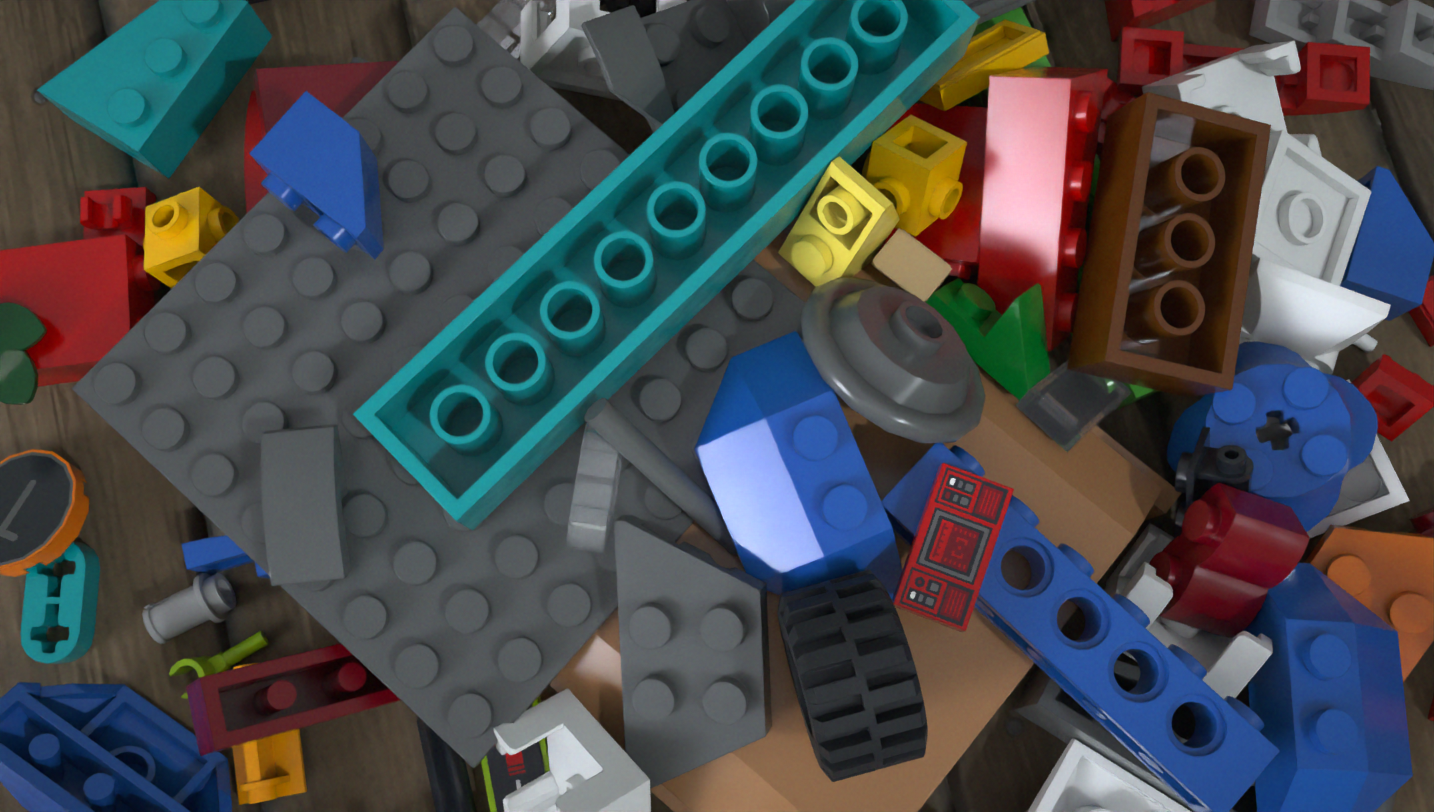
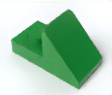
(1005, 345)

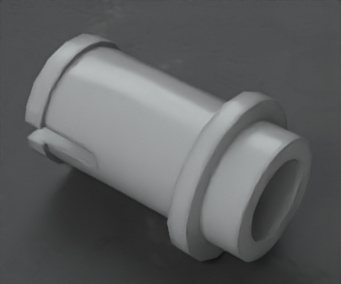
(203, 601)

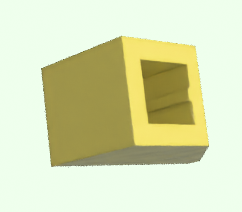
(839, 226)

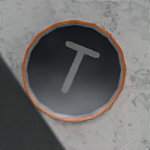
(39, 509)

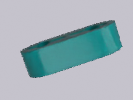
(61, 602)

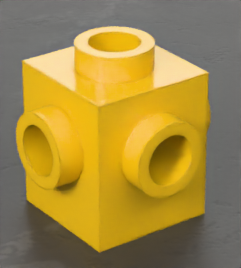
(917, 172)
(182, 233)

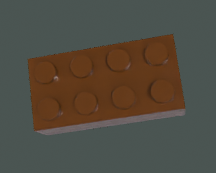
(1170, 247)

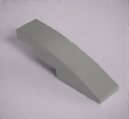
(1397, 35)

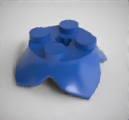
(1327, 418)

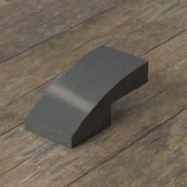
(303, 504)

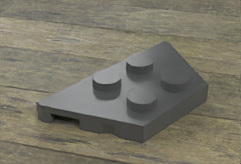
(688, 653)

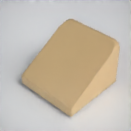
(911, 265)

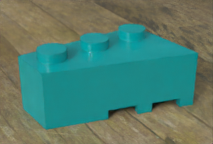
(161, 77)

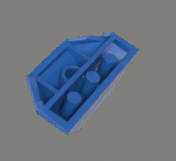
(792, 474)
(1328, 700)
(103, 753)

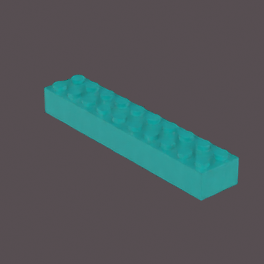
(655, 243)

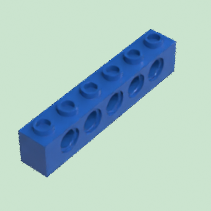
(1227, 744)

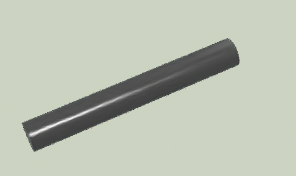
(659, 469)

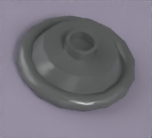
(893, 360)

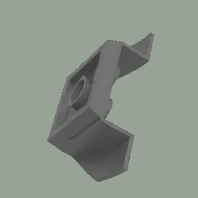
(675, 52)

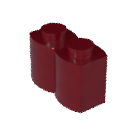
(1228, 559)

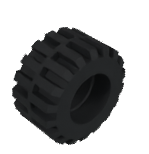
(853, 675)

